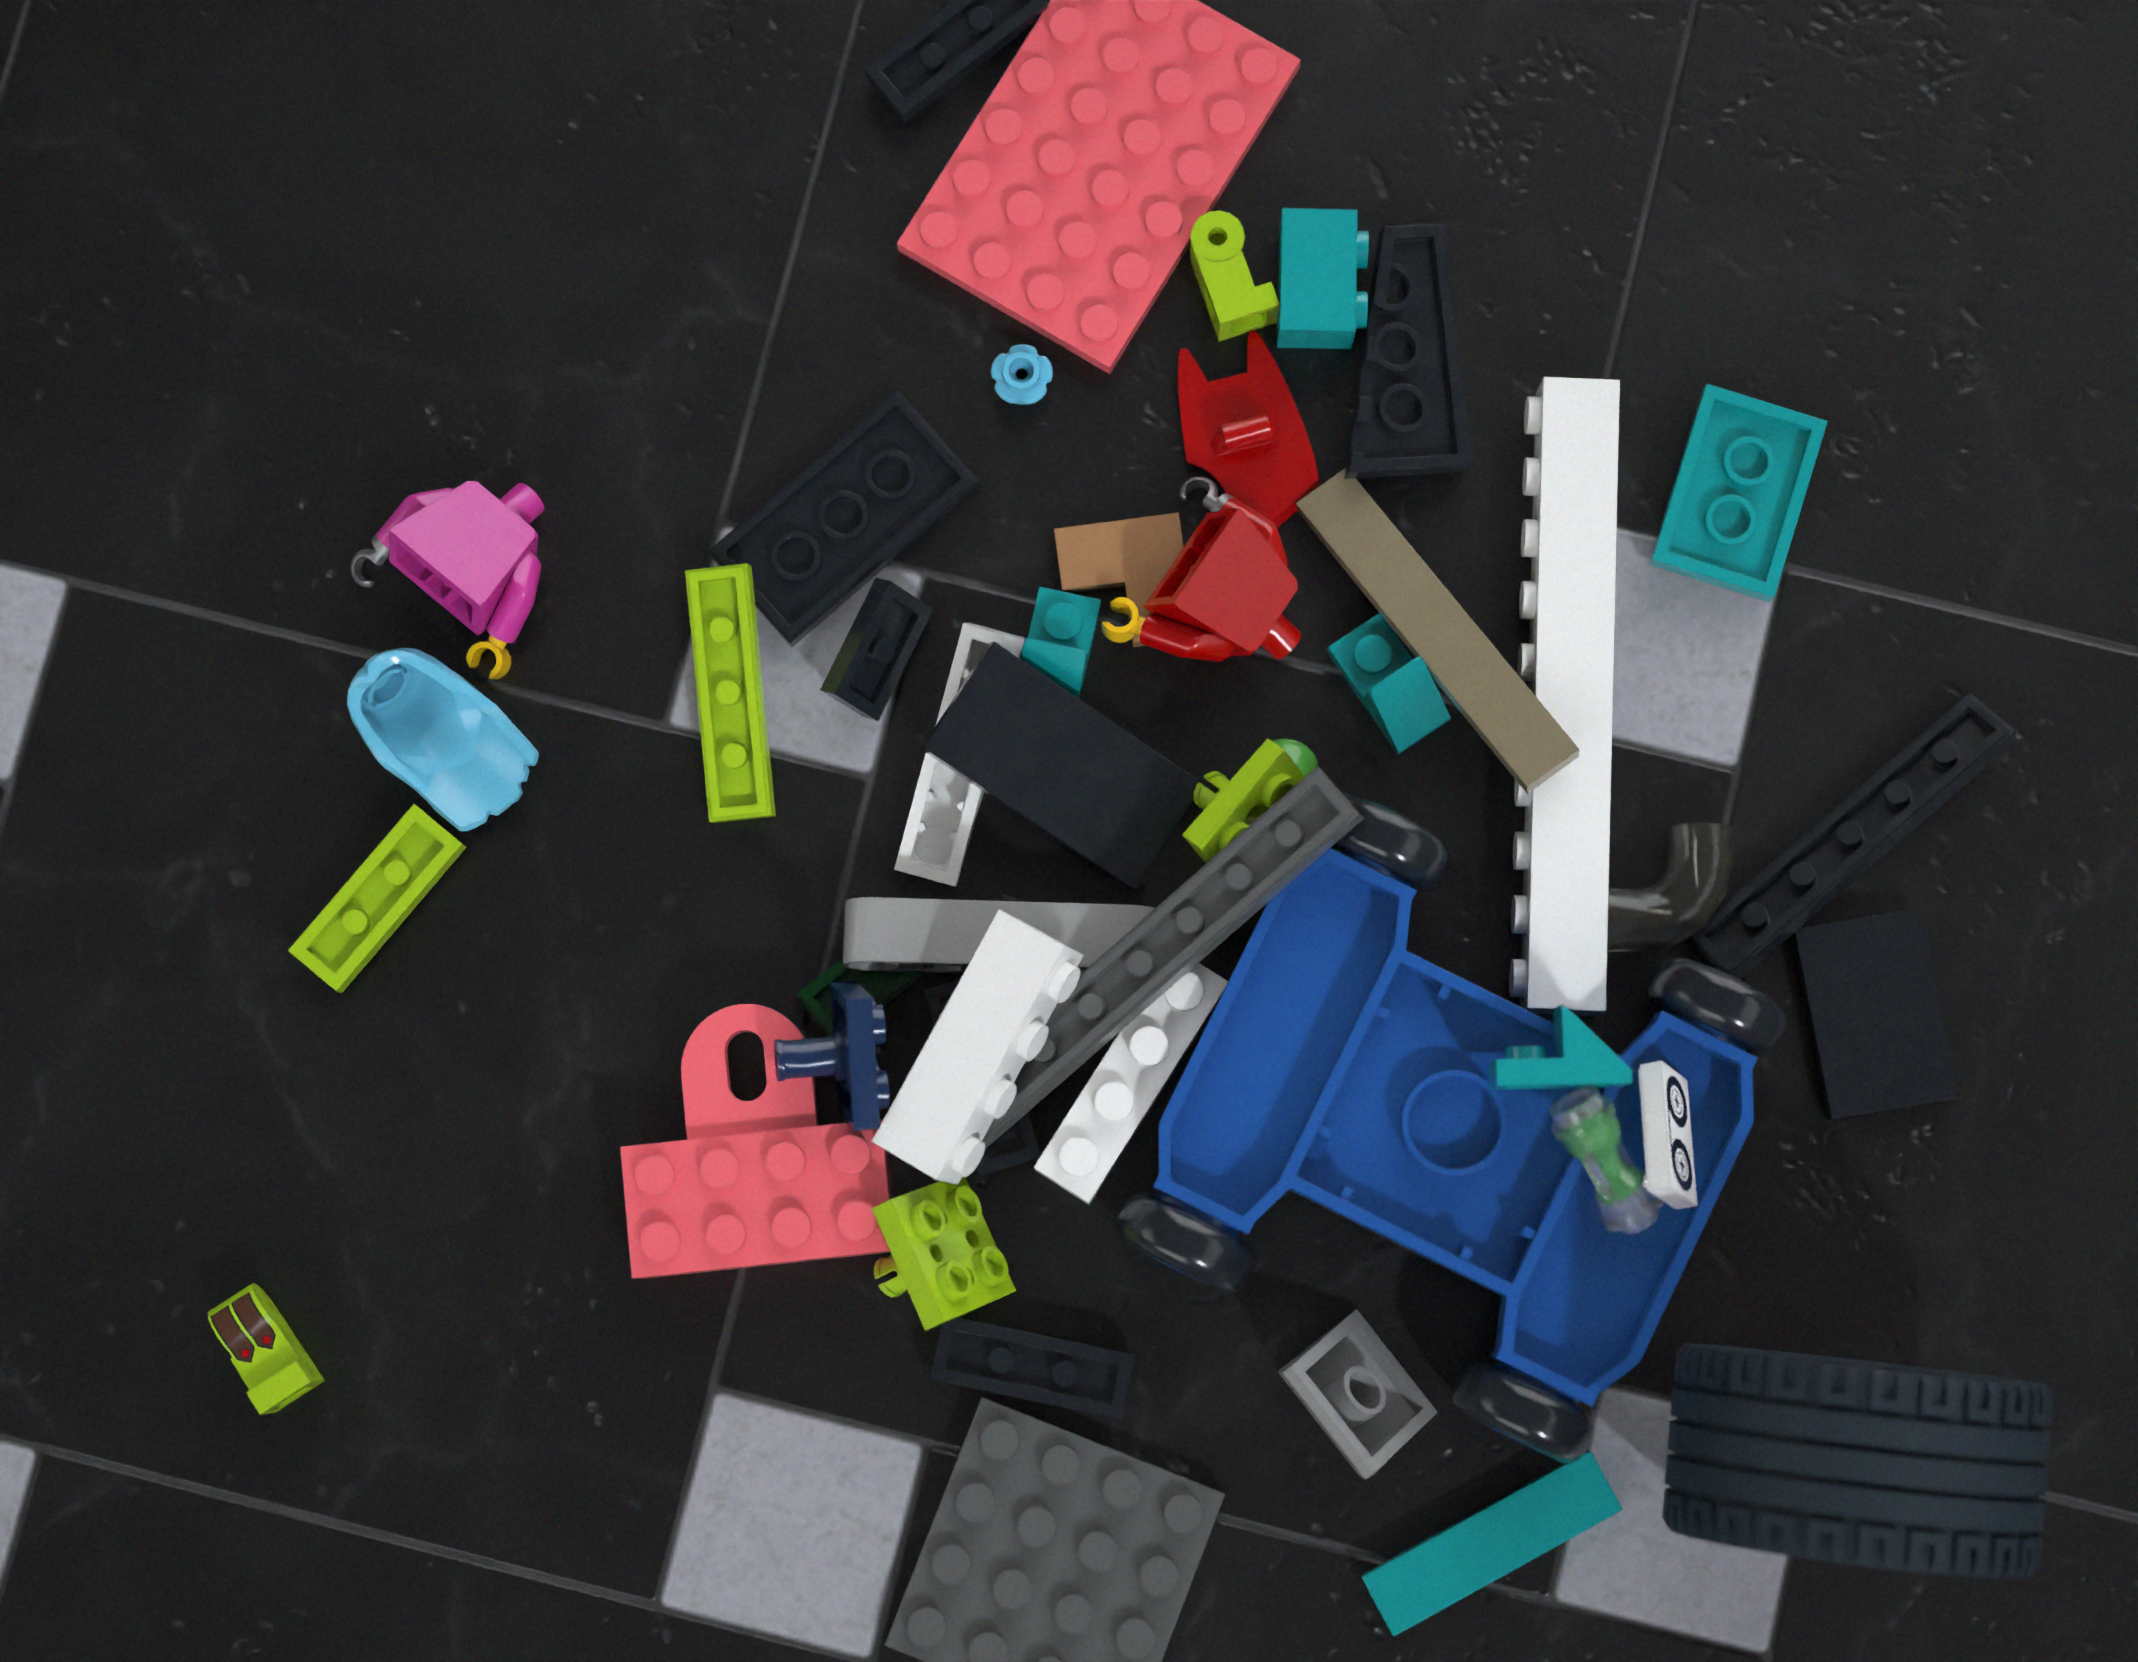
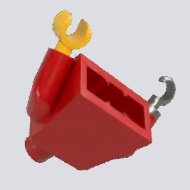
(1220, 591)

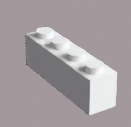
(979, 1049)
(1128, 1085)

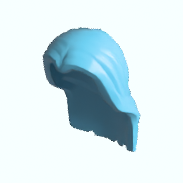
(440, 735)

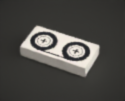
(1667, 1135)

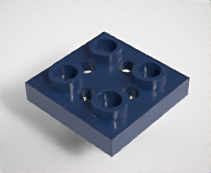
(847, 1055)

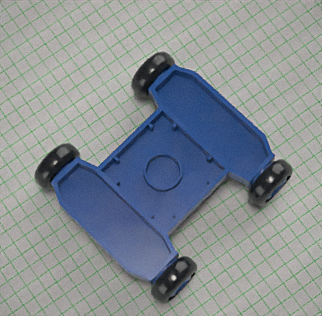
(1370, 1093)

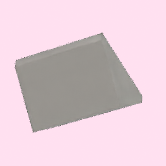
(1358, 1393)

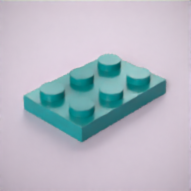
(1738, 493)

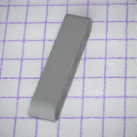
(947, 932)

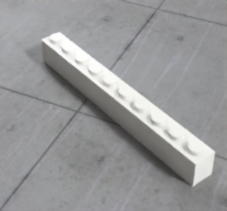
(1572, 676)

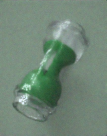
(1593, 1135)

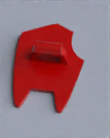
(1248, 433)

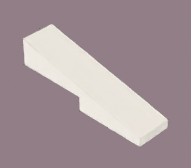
(943, 800)

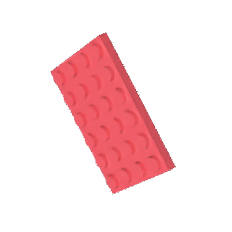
(1098, 164)

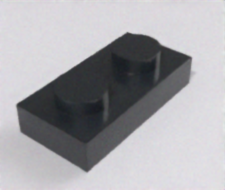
(876, 649)

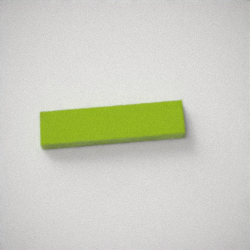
(730, 693)

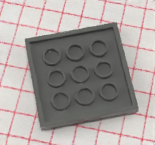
(1052, 1551)

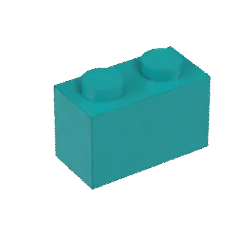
(1319, 278)

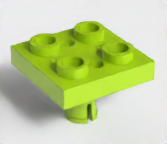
(1241, 800)
(941, 1252)

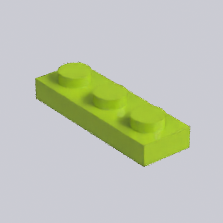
(377, 899)

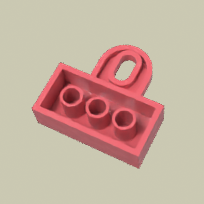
(753, 1175)

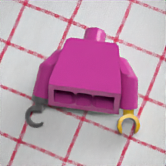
(469, 557)

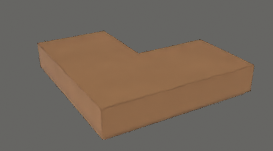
(1119, 555)

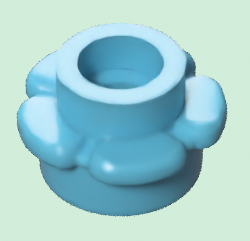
(1026, 390)

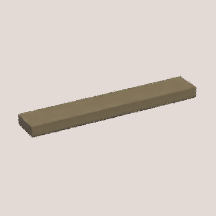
(1438, 630)

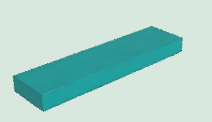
(1491, 1543)

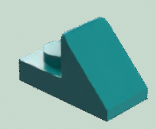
(1061, 637)
(1390, 683)
(1578, 1061)

